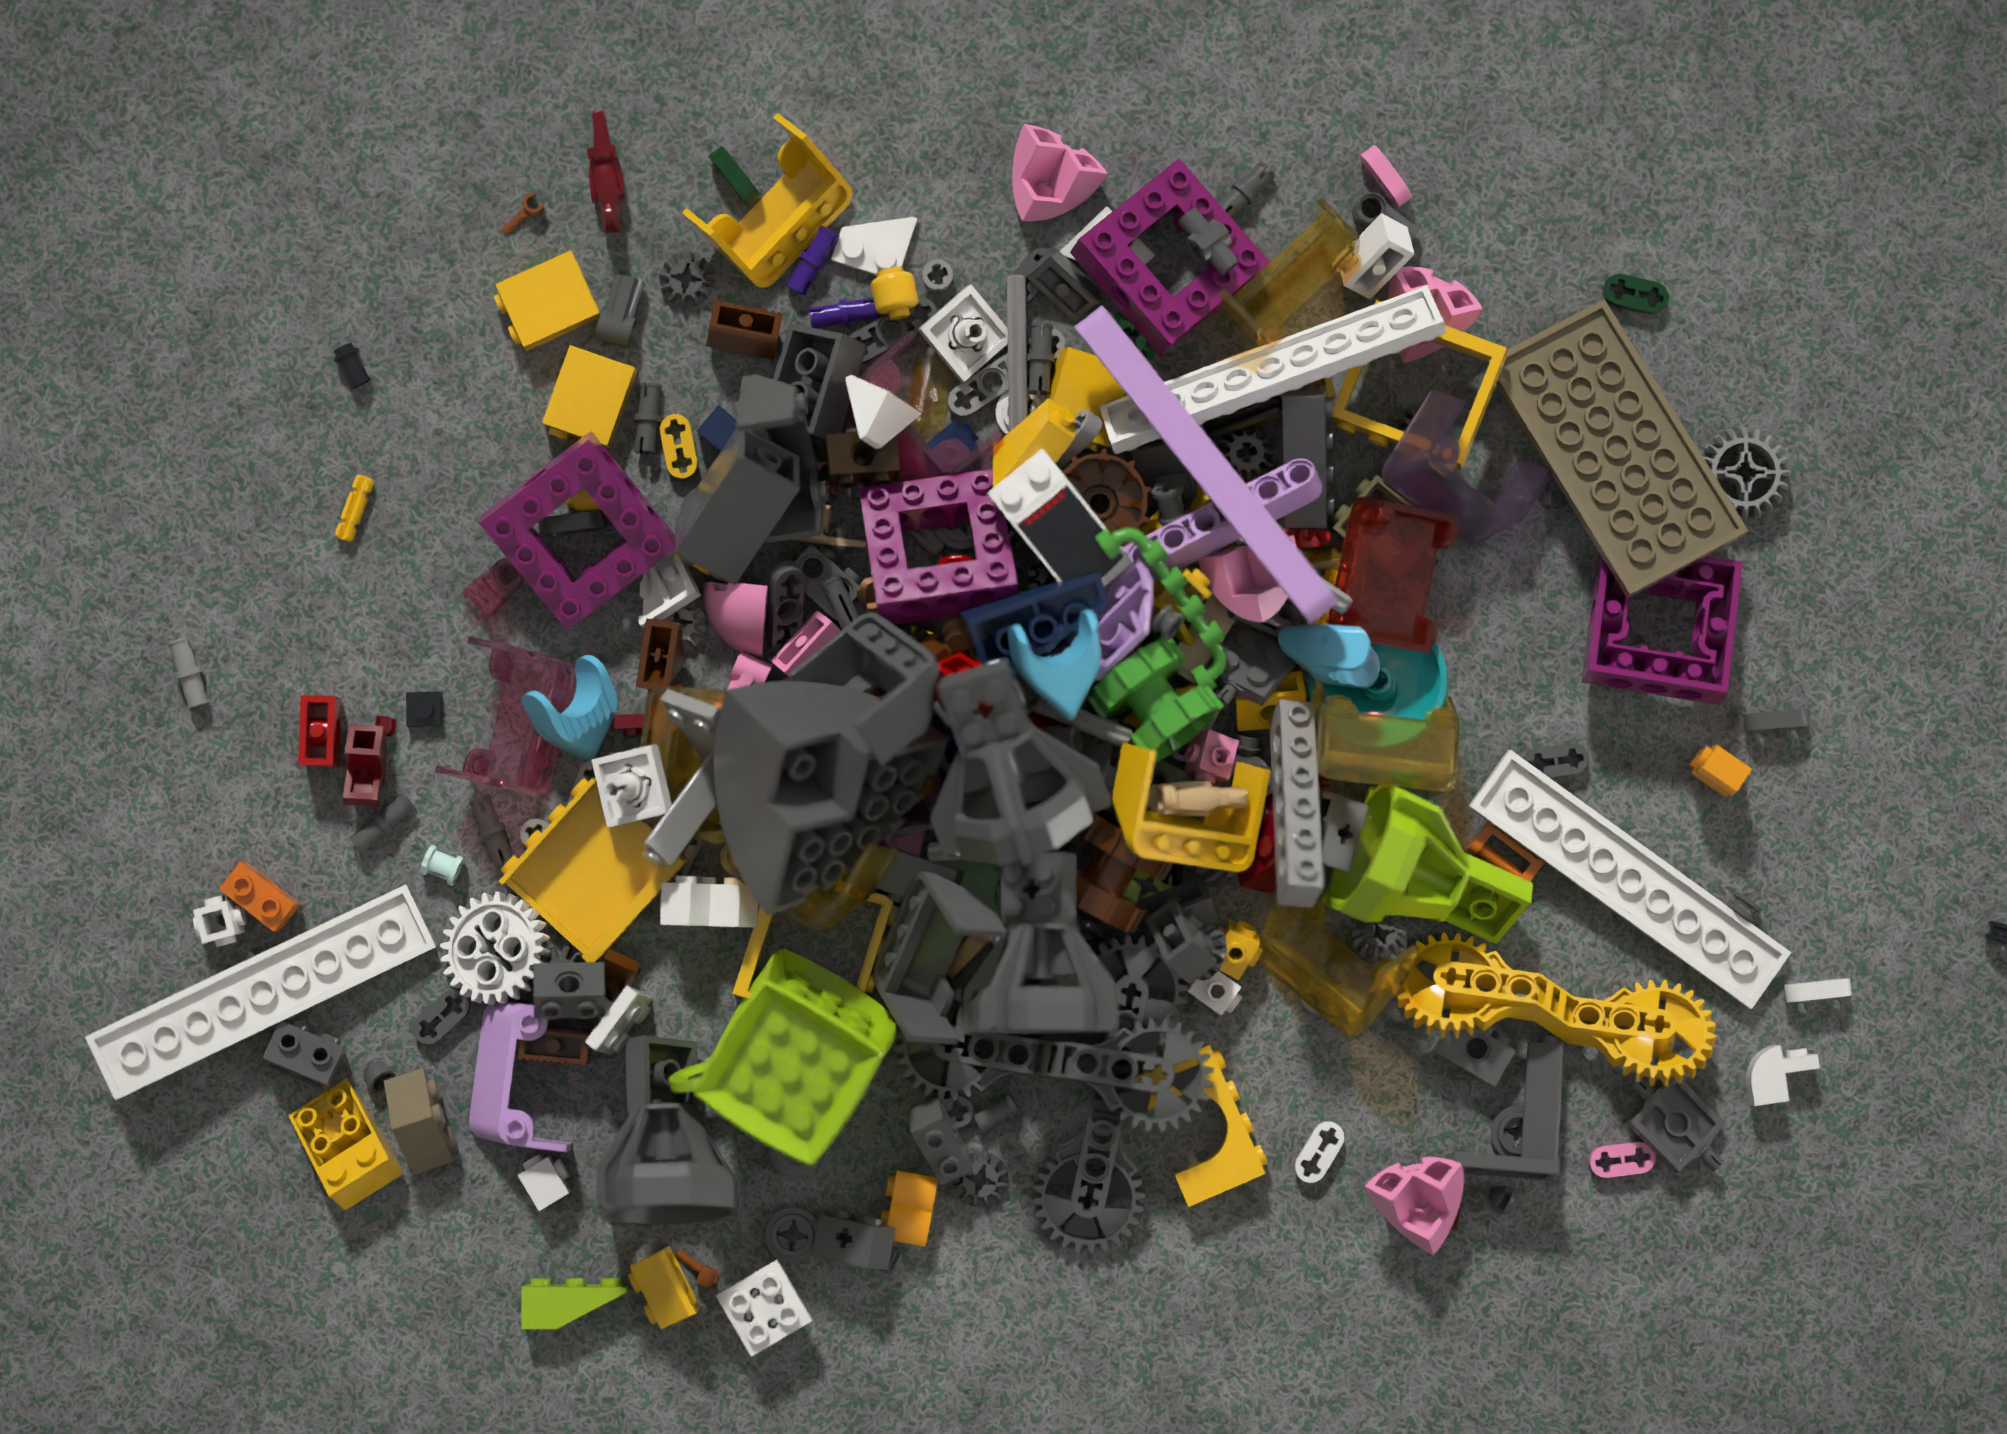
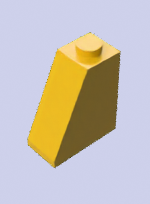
(1046, 428)

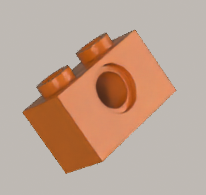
(260, 896)

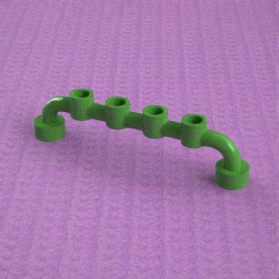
(1174, 581)

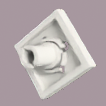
(987, 332)
(621, 788)
(619, 1018)
(764, 1307)

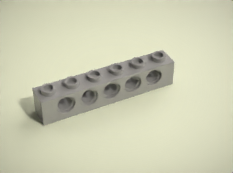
(1296, 804)

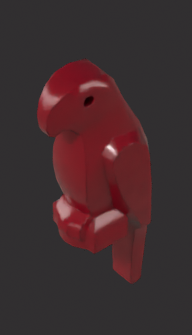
(606, 176)

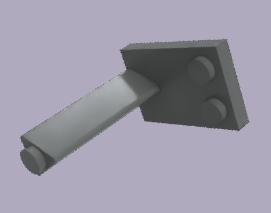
(1540, 1121)

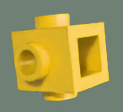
(1241, 948)

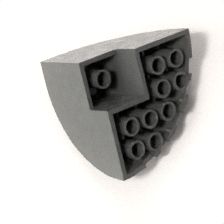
(805, 789)

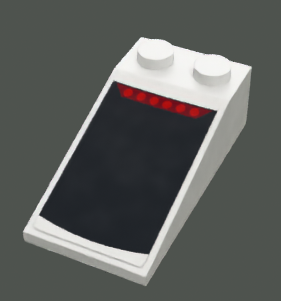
(1056, 521)

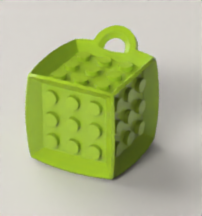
(793, 1057)

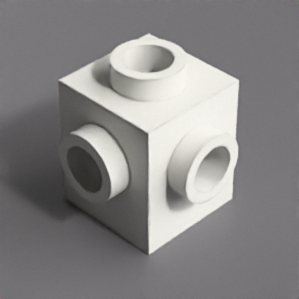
(208, 926)

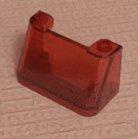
(1390, 570)

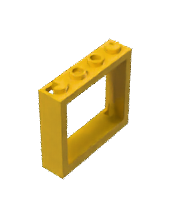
(1453, 339)
(759, 935)

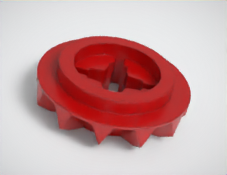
(1309, 537)

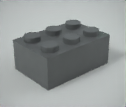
(817, 366)

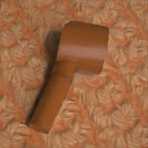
(523, 214)
(707, 1275)

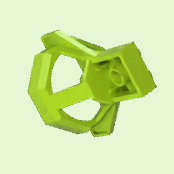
(1416, 868)

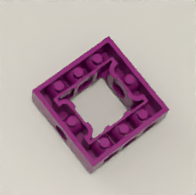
(1132, 286)
(593, 468)
(943, 588)
(1697, 677)

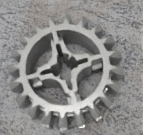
(1742, 490)

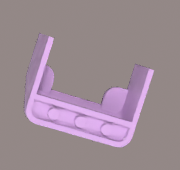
(493, 1075)

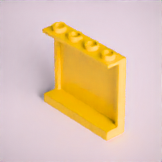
(587, 875)

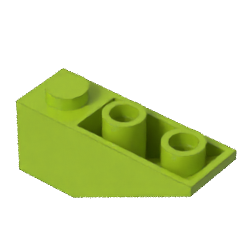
(555, 1305)

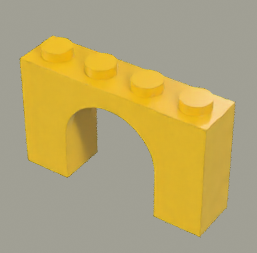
(1236, 1158)

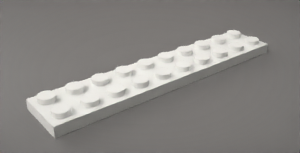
(1286, 364)
(1629, 879)
(260, 992)

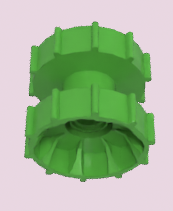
(1143, 686)

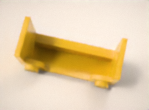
(785, 217)
(1215, 841)

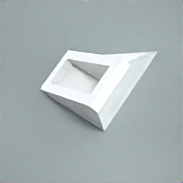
(878, 412)

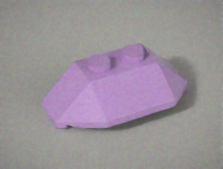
(1125, 620)

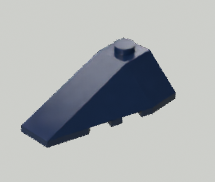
(1043, 613)

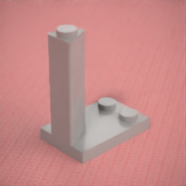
(698, 798)

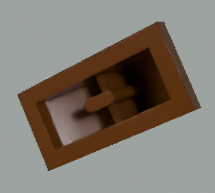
(660, 654)

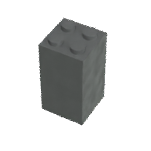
(737, 505)

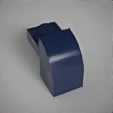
(718, 428)

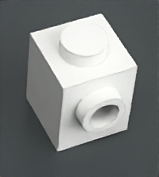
(1217, 993)
(545, 1180)

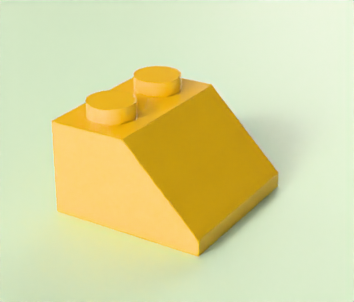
(664, 1288)

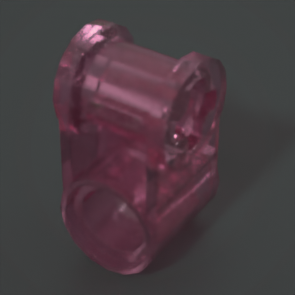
(492, 588)

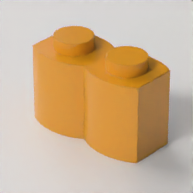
(1719, 769)
(910, 1206)

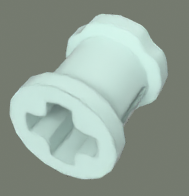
(441, 865)

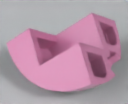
(1051, 175)
(1453, 300)
(1243, 583)
(738, 614)
(1420, 1199)

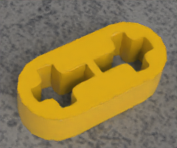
(687, 445)

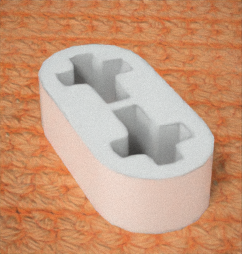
(1817, 990)
(1311, 1147)

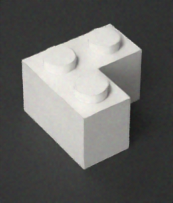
(705, 903)

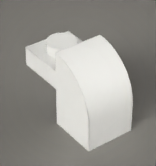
(1767, 1071)

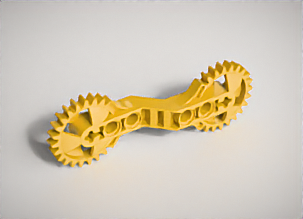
(1558, 1010)

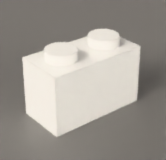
(1382, 253)

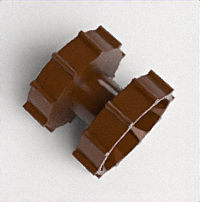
(1116, 482)
(1109, 874)

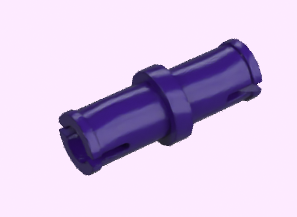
(812, 260)
(843, 313)

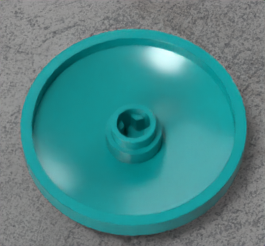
(1405, 687)

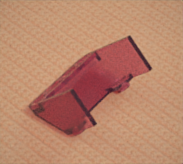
(915, 455)
(517, 753)

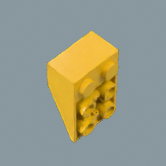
(345, 1145)

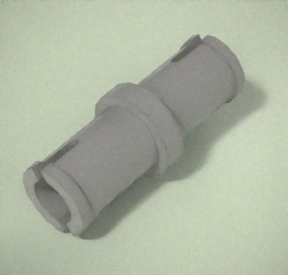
(188, 672)

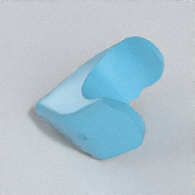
(1332, 653)
(1066, 676)
(586, 720)

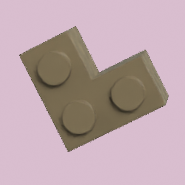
(419, 1120)

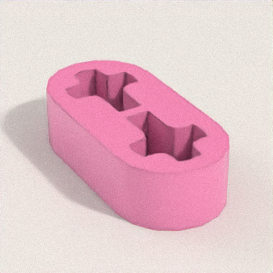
(1385, 176)
(1622, 1168)

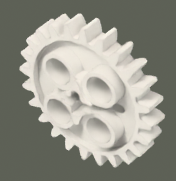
(472, 970)

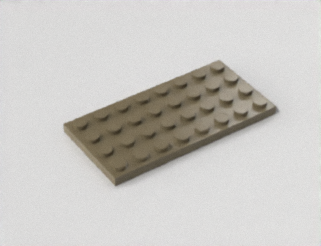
(1617, 449)

